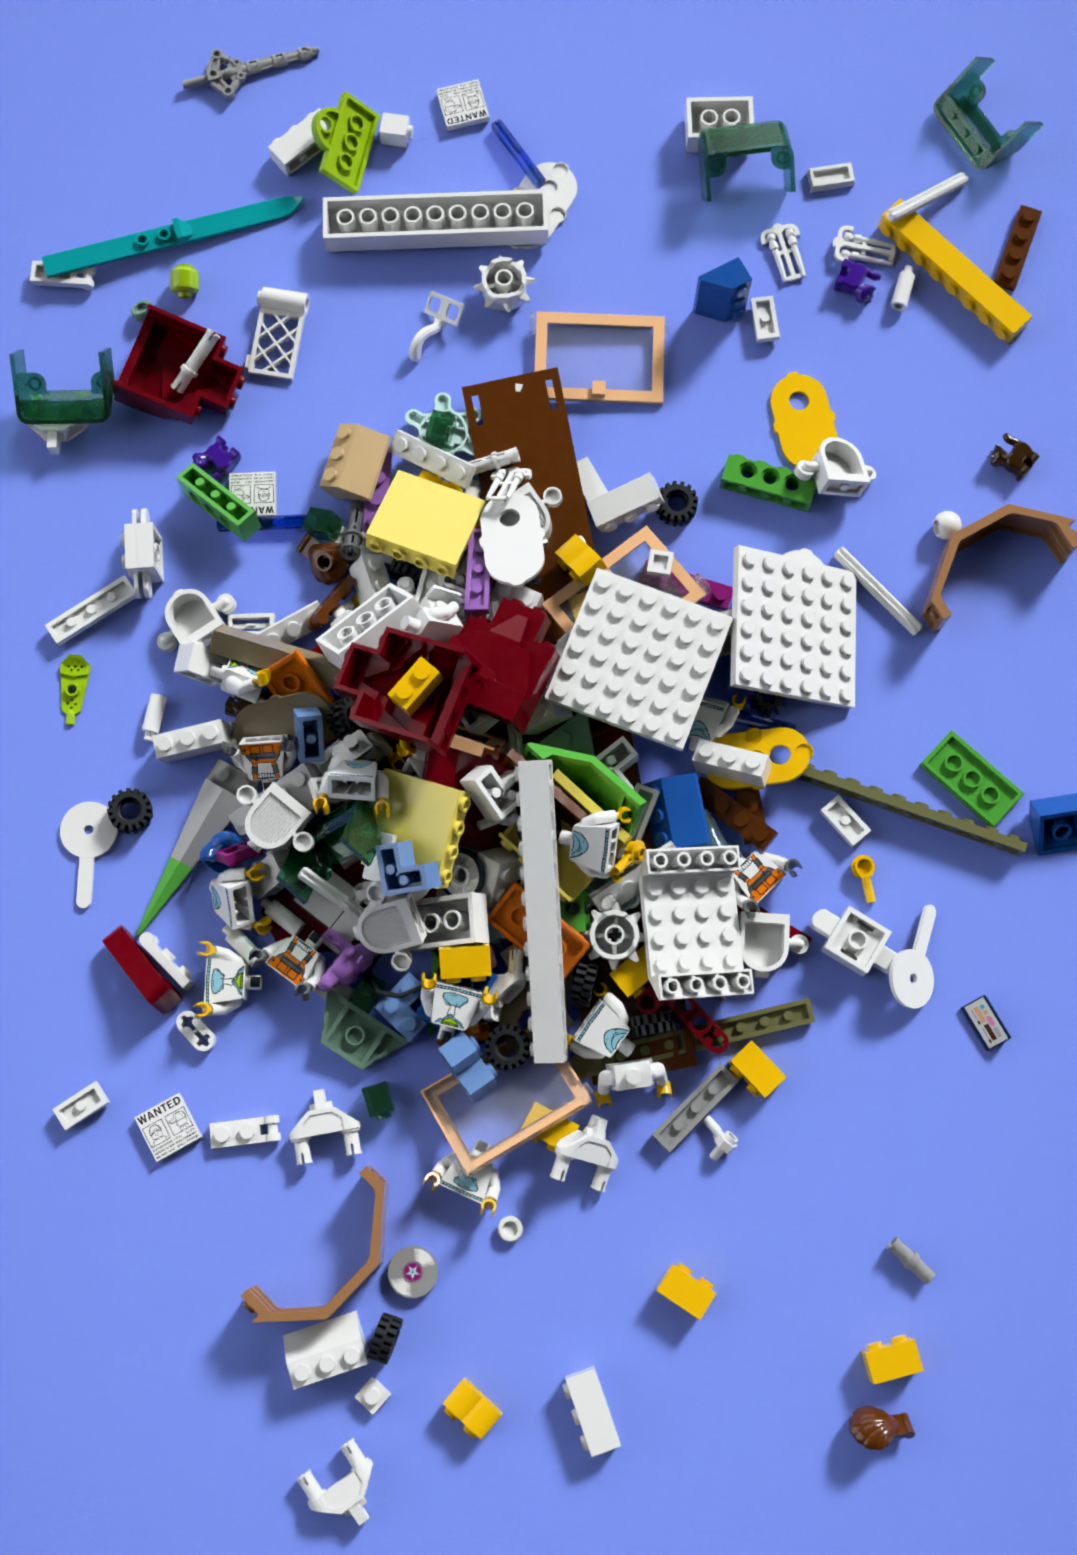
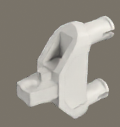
(57, 433)
(507, 985)
(324, 1120)
(590, 1147)
(346, 1494)

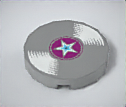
(413, 1271)

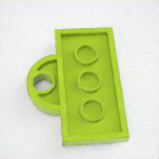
(345, 140)

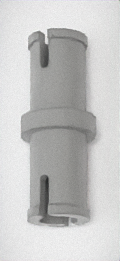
(911, 1260)

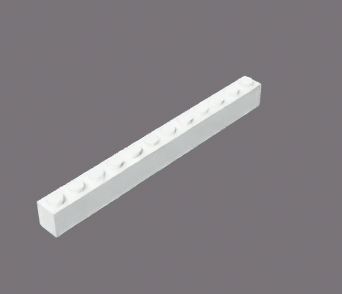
(542, 911)

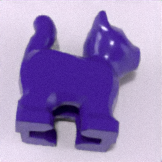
(852, 283)
(218, 457)

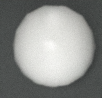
(946, 524)

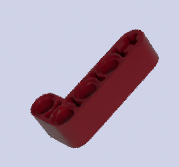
(141, 970)
(688, 1018)

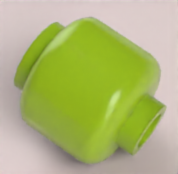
(184, 281)

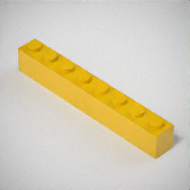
(957, 274)

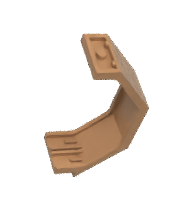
(1050, 528)
(267, 1311)

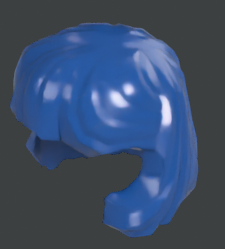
(218, 842)

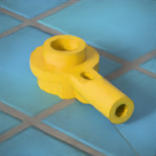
(632, 854)
(863, 868)

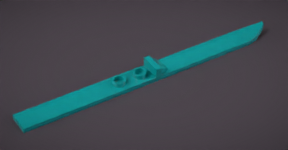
(170, 235)

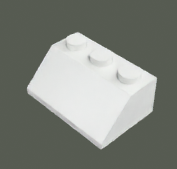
(325, 1349)

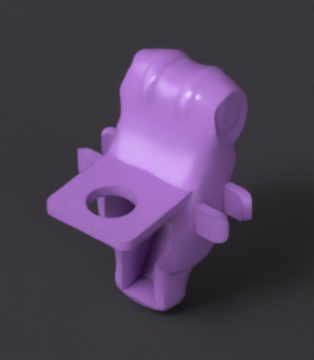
(348, 963)

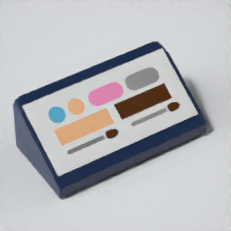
(985, 1022)

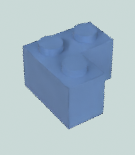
(399, 871)
(400, 1011)
(465, 1063)

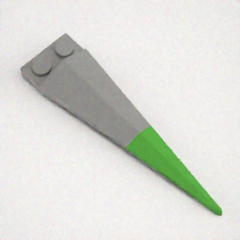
(206, 819)

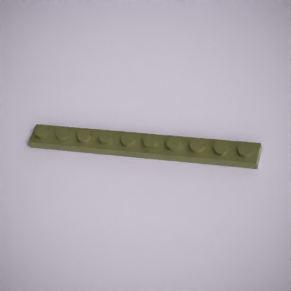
(917, 811)
(735, 1027)

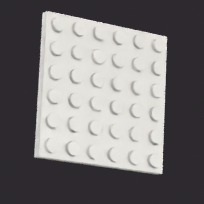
(793, 628)
(639, 659)

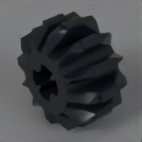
(766, 705)

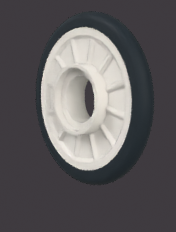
(474, 873)

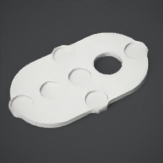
(561, 194)
(512, 552)

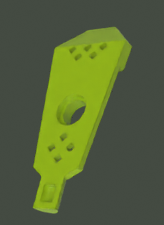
(73, 678)

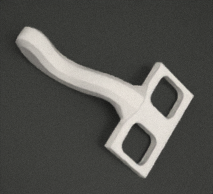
(440, 321)

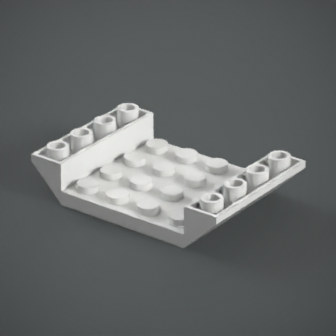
(692, 922)

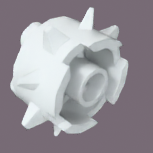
(504, 284)
(604, 925)

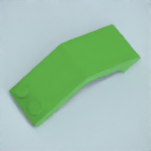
(594, 780)

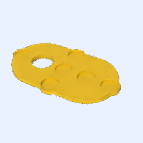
(805, 429)
(764, 742)

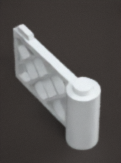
(287, 306)

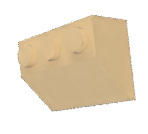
(354, 462)

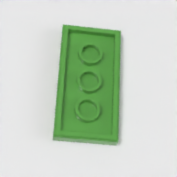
(971, 779)

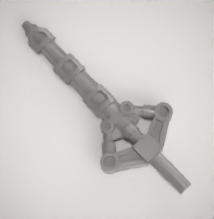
(238, 71)

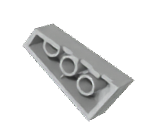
(295, 784)

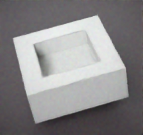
(660, 563)
(372, 1395)

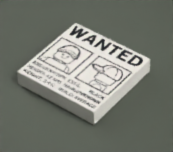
(462, 105)
(256, 490)
(168, 1127)

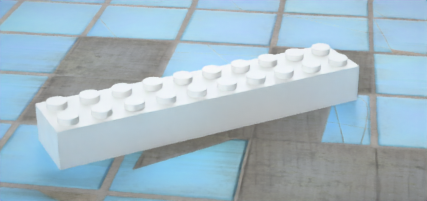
(435, 220)

